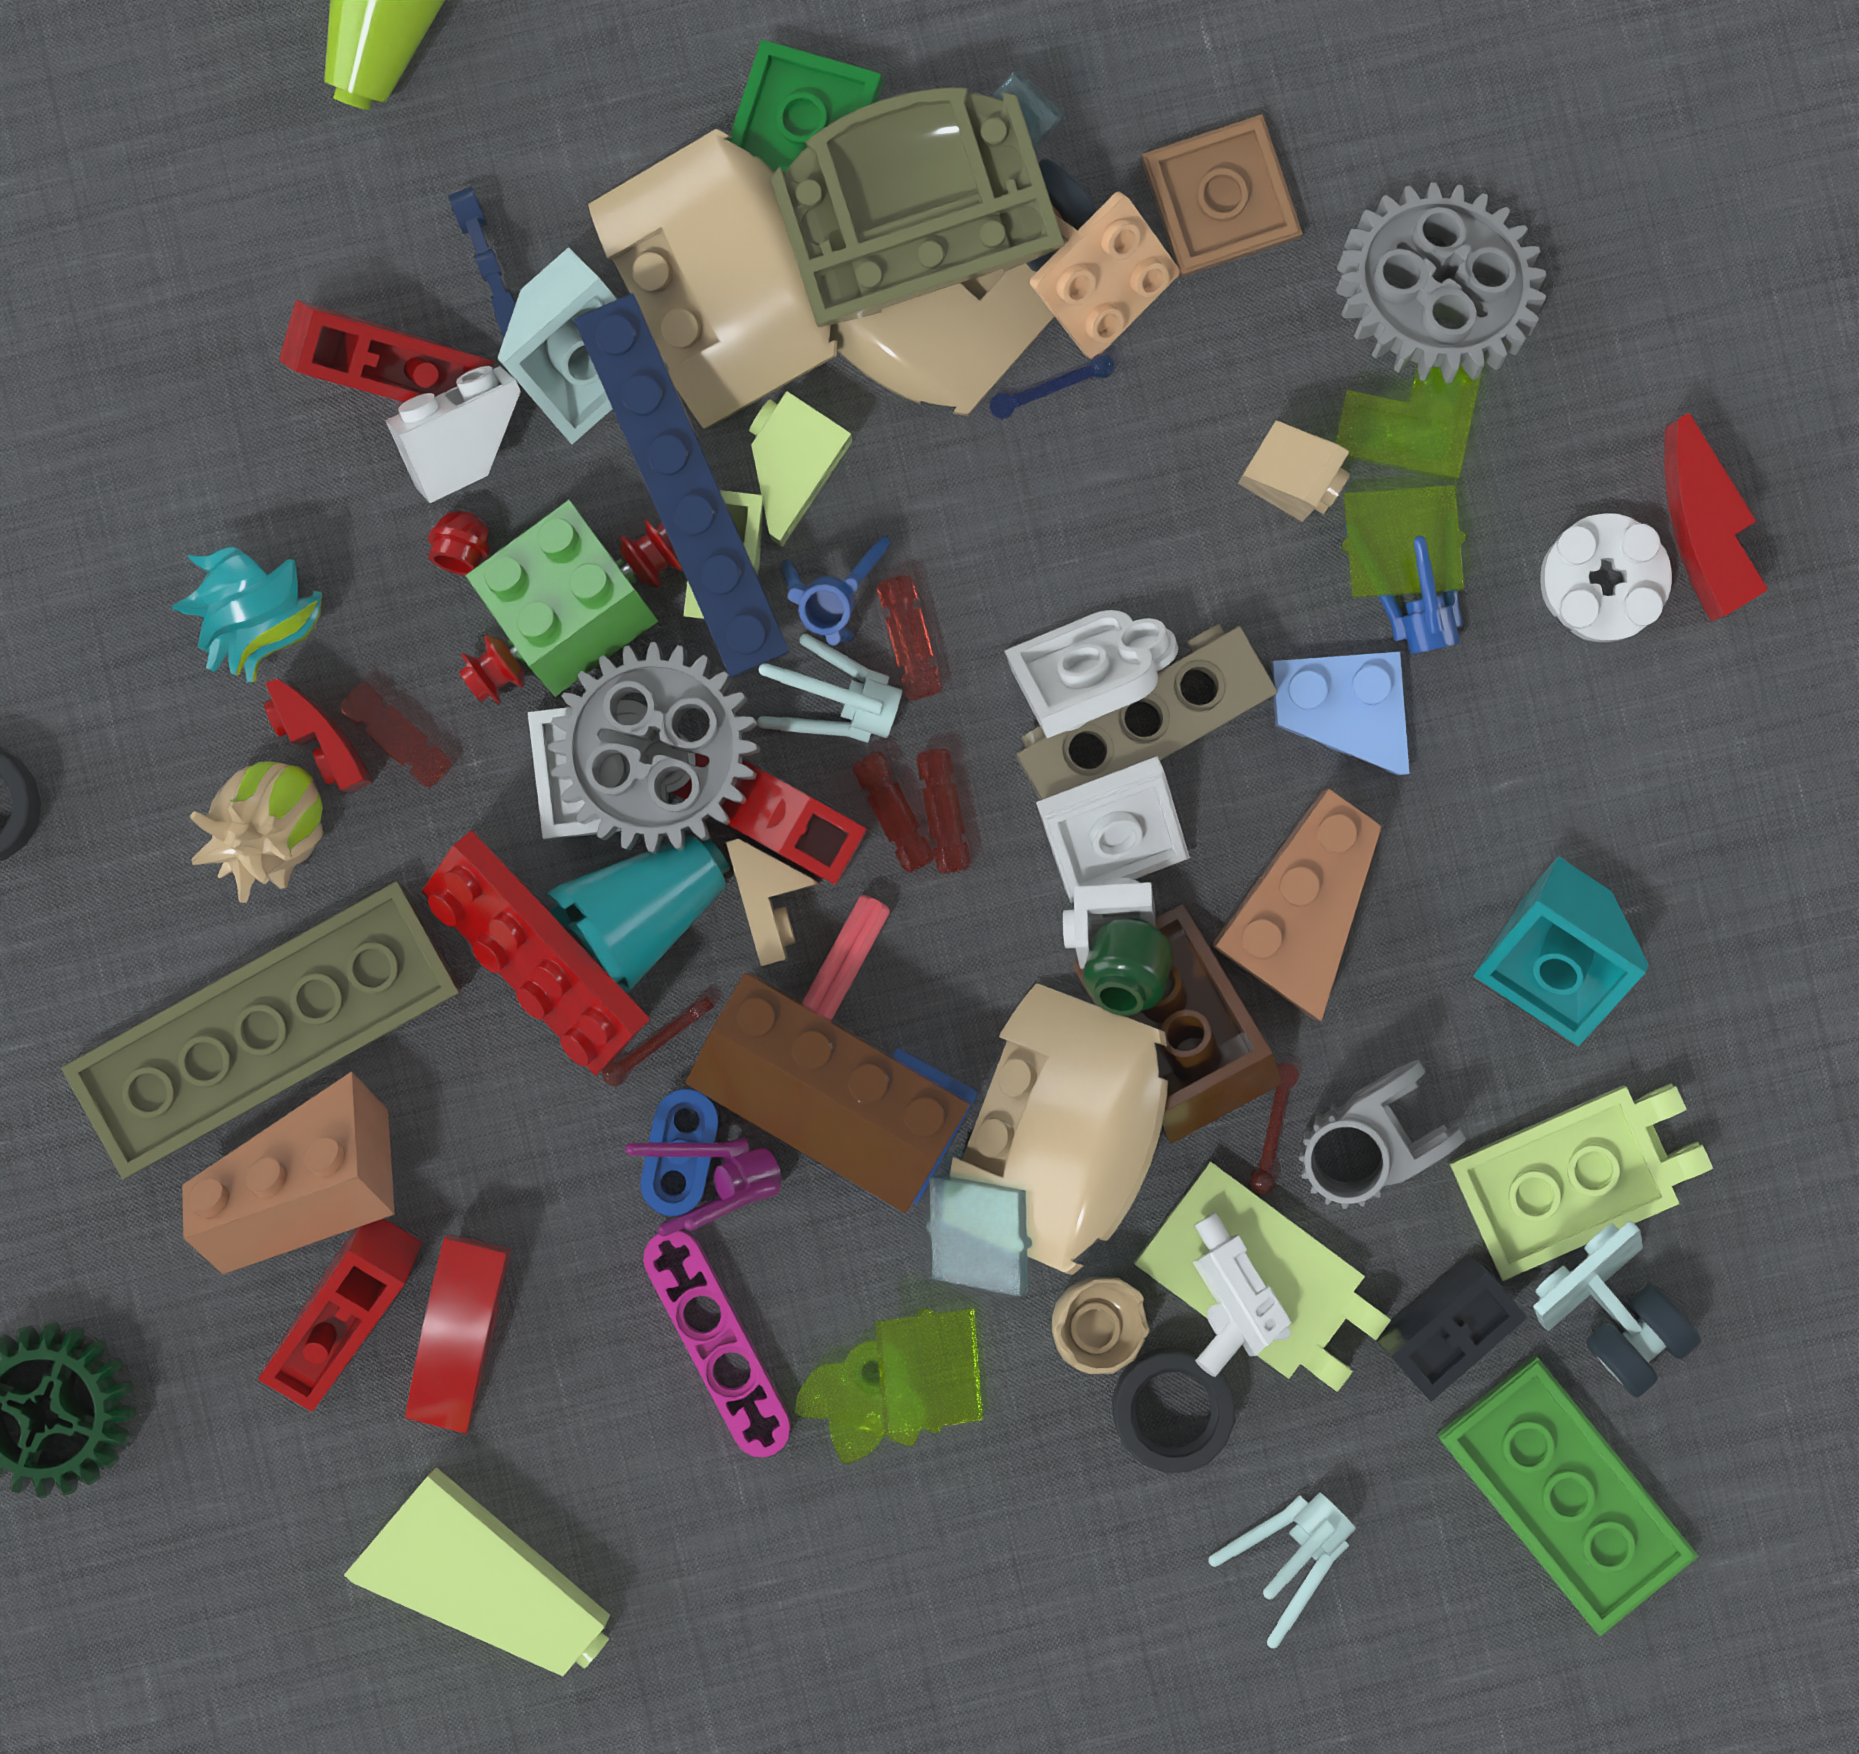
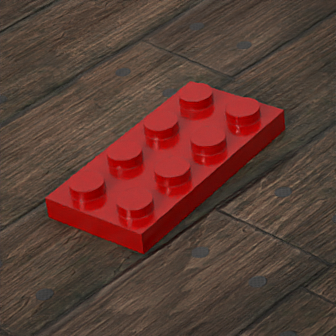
(533, 954)

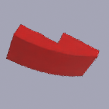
(305, 721)

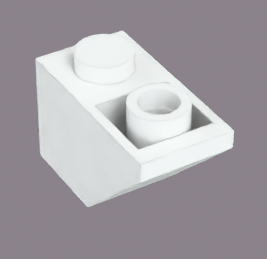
(456, 434)

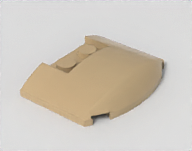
(714, 275)
(950, 341)
(1069, 1121)

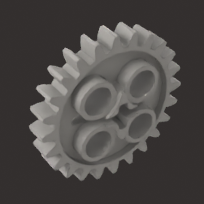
(1475, 247)
(638, 802)

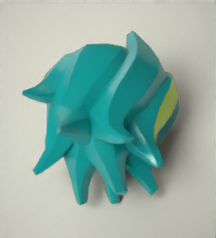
(248, 610)

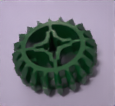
(21, 1402)

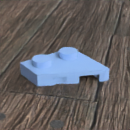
(1346, 705)

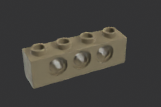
(1238, 685)

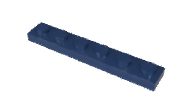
(682, 485)

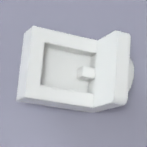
(1103, 904)

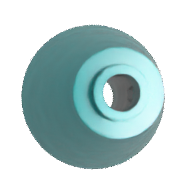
(640, 905)

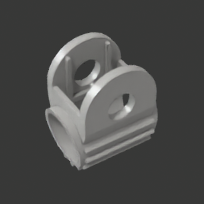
(1371, 1113)

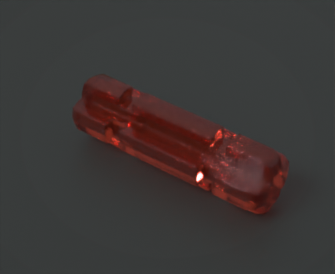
(909, 637)
(396, 735)
(943, 811)
(893, 812)

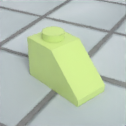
(793, 460)

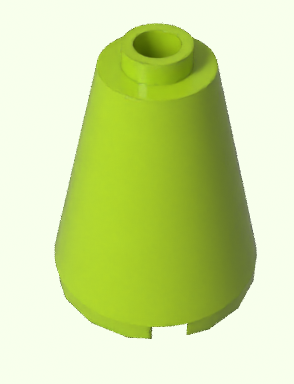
(373, 45)

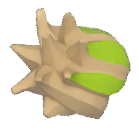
(262, 825)

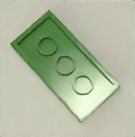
(1567, 1495)

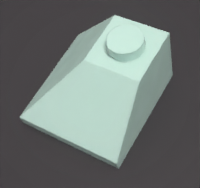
(547, 350)

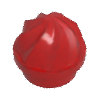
(459, 542)

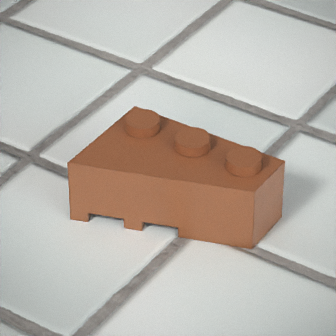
(1303, 905)
(295, 1181)

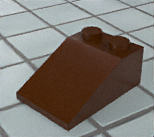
(1213, 1046)

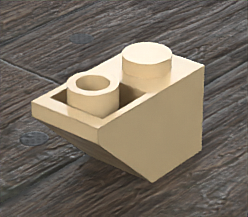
(1296, 471)

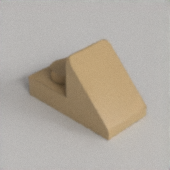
(759, 880)

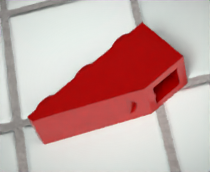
(791, 823)

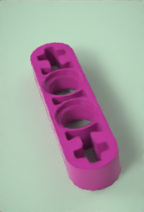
(710, 1345)

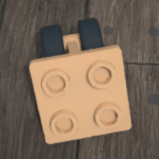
(1106, 267)

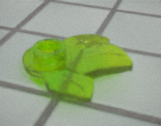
(850, 1403)

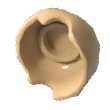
(1099, 1324)

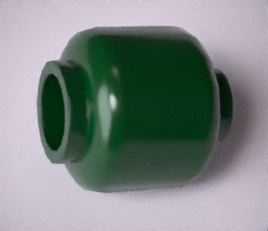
(1127, 966)

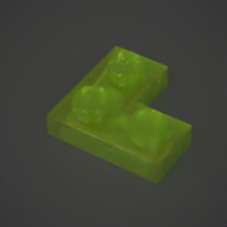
(1416, 435)

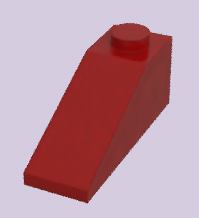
(371, 355)
(341, 1311)

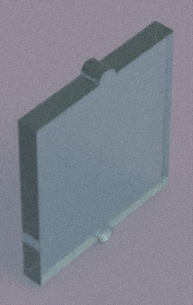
(979, 1234)

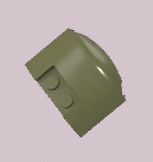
(913, 201)

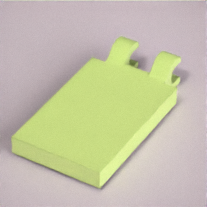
(1574, 1177)
(1303, 1273)

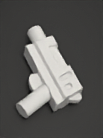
(1245, 1308)

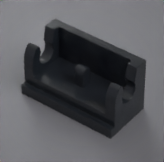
(1450, 1327)

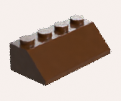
(826, 1091)

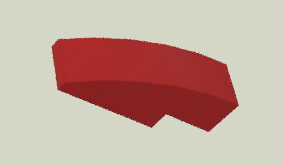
(1705, 519)
(457, 1332)

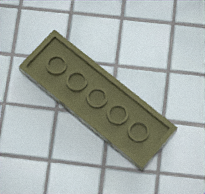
(261, 1030)

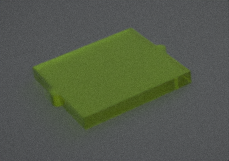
(1382, 538)
(928, 1370)

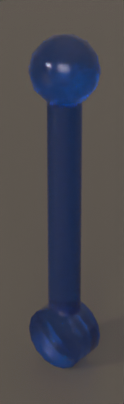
(1003, 405)

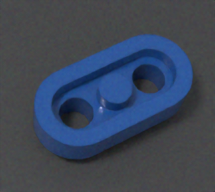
(693, 1168)

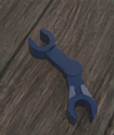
(471, 220)

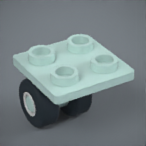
(1658, 1323)

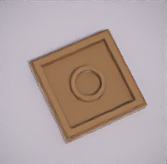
(1221, 196)

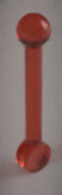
(616, 1072)
(1263, 1180)

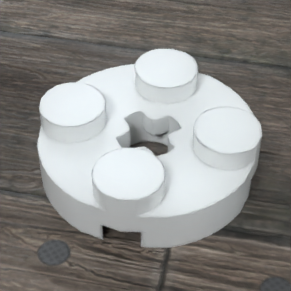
(1633, 551)

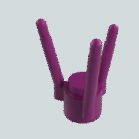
(741, 1180)

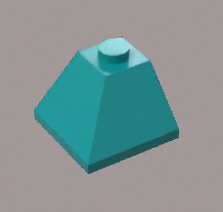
(1565, 953)

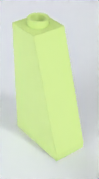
(480, 1578)

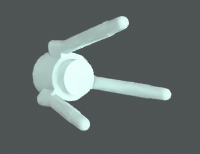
(868, 705)
(1319, 1532)

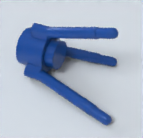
(829, 600)
(1430, 620)

